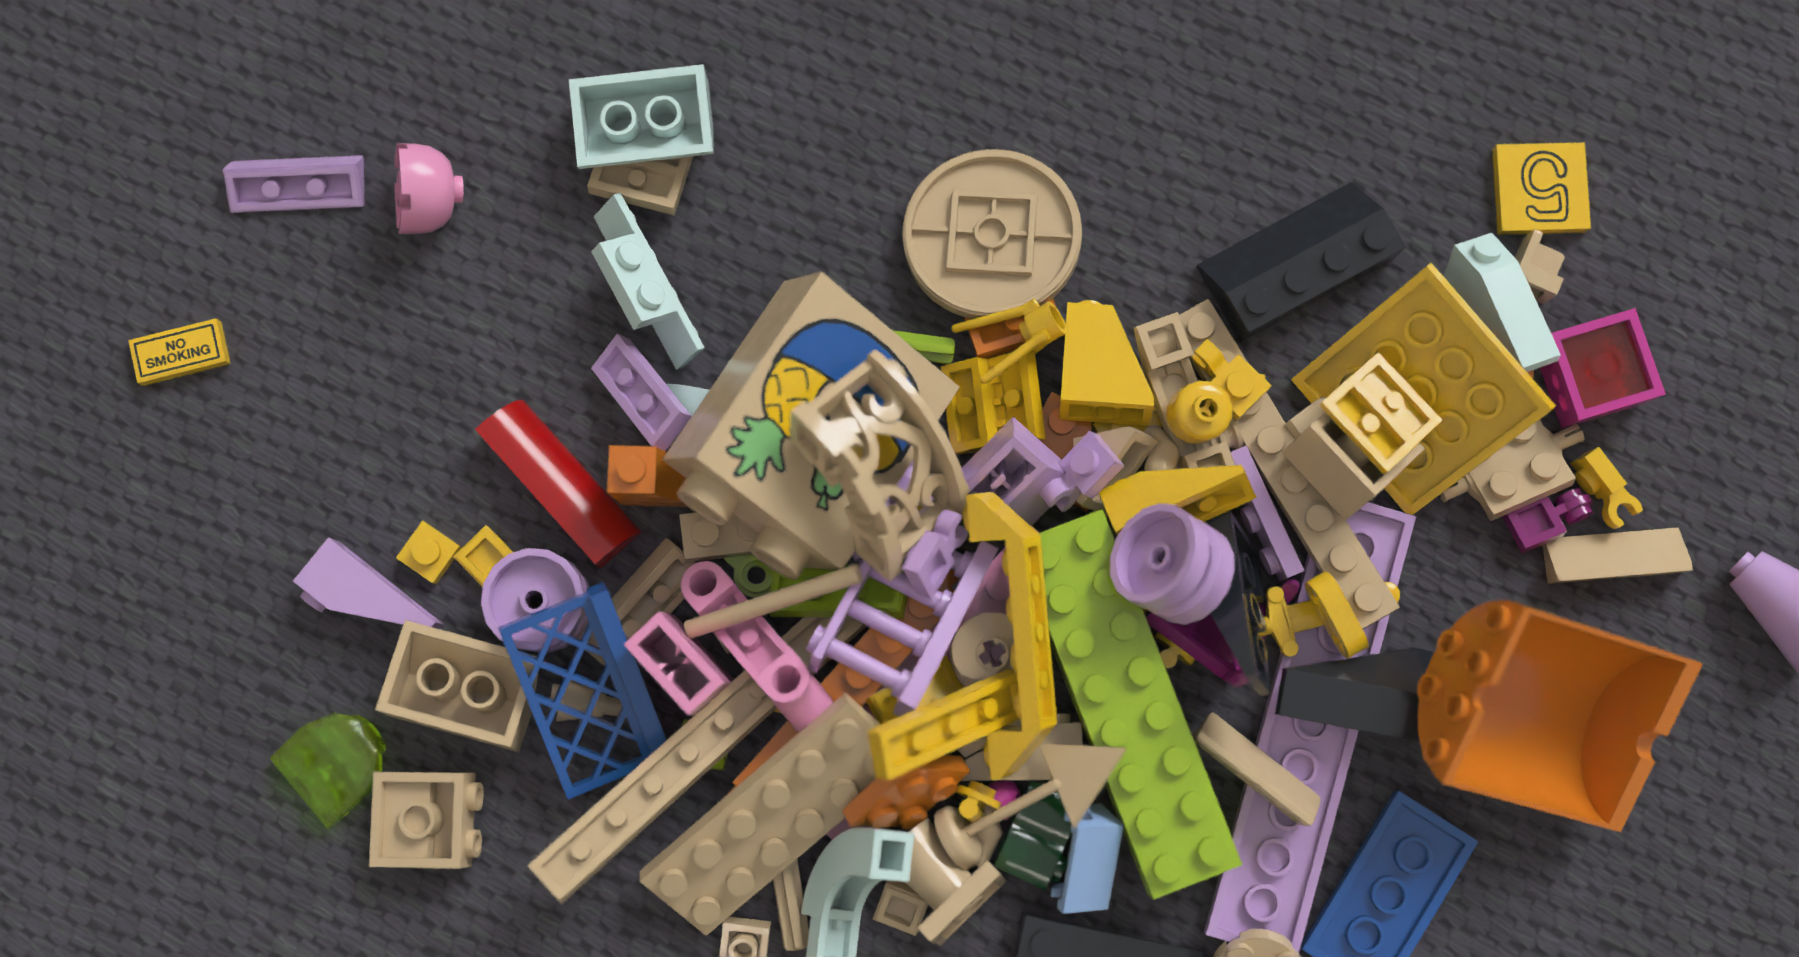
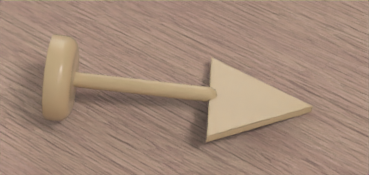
(1076, 775)

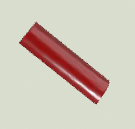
(558, 481)

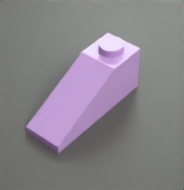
(347, 584)

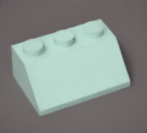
(641, 116)

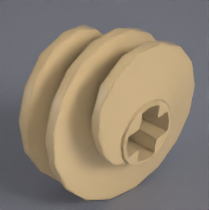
(968, 646)

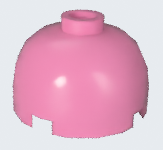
(424, 189)

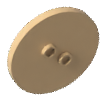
(991, 233)

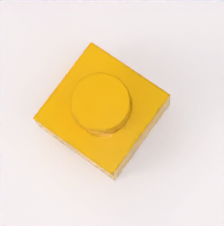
(428, 552)

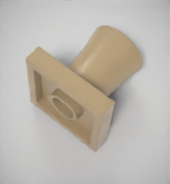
(945, 886)

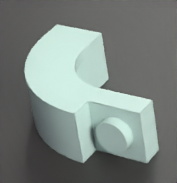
(843, 881)

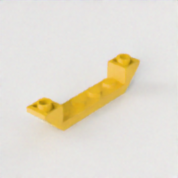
(1011, 746)

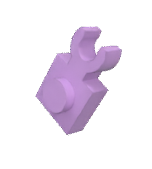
(931, 557)

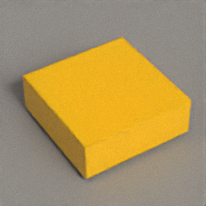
(482, 554)

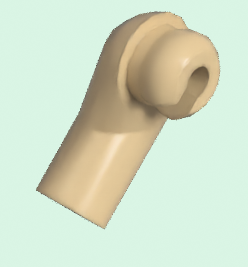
(1165, 453)

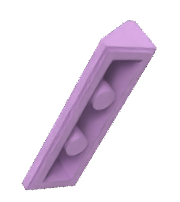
(295, 184)

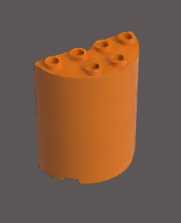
(1548, 711)

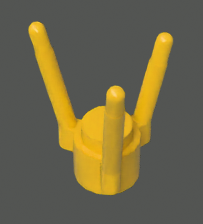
(1039, 329)

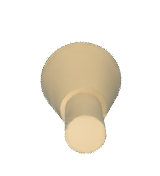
(578, 696)

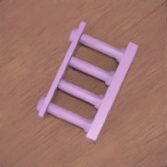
(927, 645)

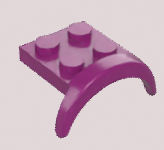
(1206, 643)

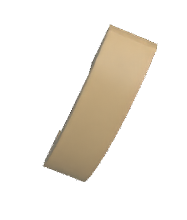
(1167, 368)

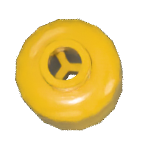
(1185, 415)

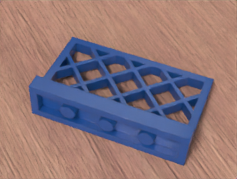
(624, 675)

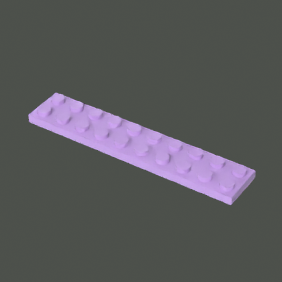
(1277, 854)

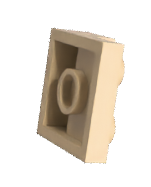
(425, 819)

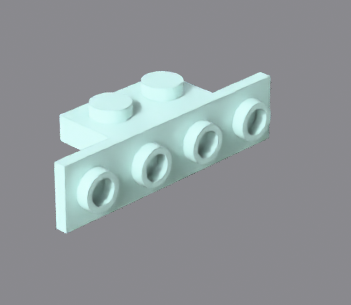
(641, 283)

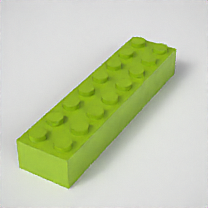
(1131, 704)

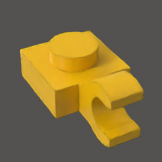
(1236, 378)
(1599, 477)

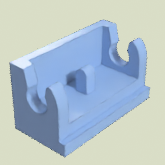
(1090, 862)

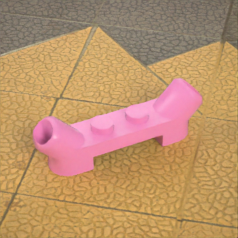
(757, 647)

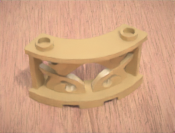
(881, 533)

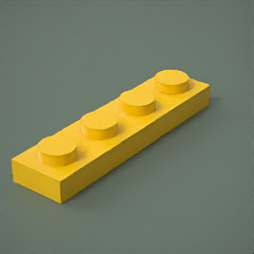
(943, 725)

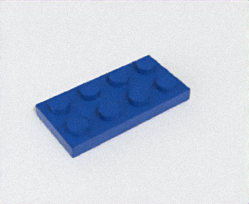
(1391, 884)

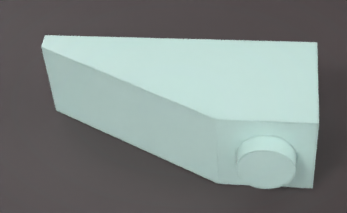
(1501, 297)

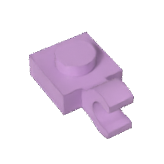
(1087, 471)

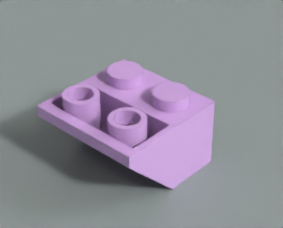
(1015, 469)

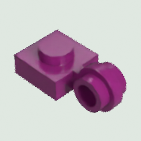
(1542, 521)

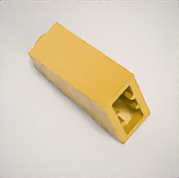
(1101, 370)

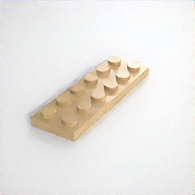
(766, 819)

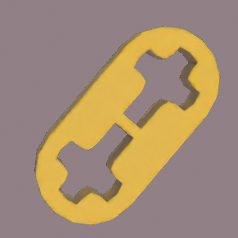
(1336, 614)

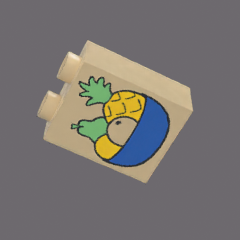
(739, 437)

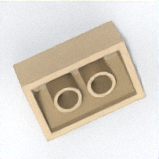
(456, 687)

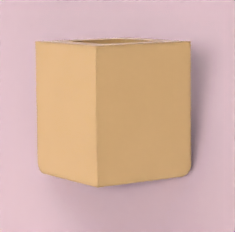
(1540, 266)

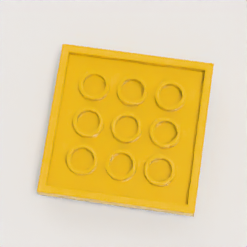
(1452, 366)

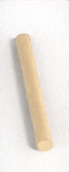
(773, 601)

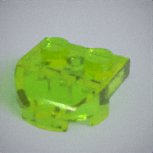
(332, 763)

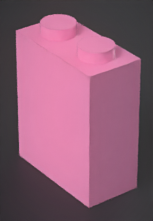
(678, 662)

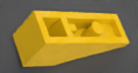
(1198, 491)

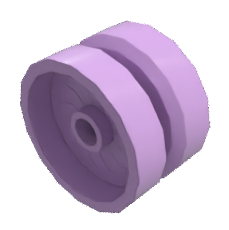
(1172, 564)
(530, 574)

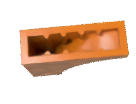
(642, 478)

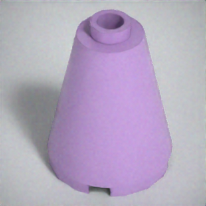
(1772, 596)

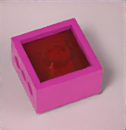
(1601, 369)

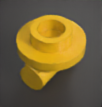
(1172, 652)
(977, 800)

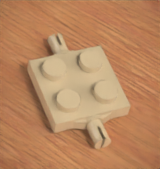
(1520, 471)

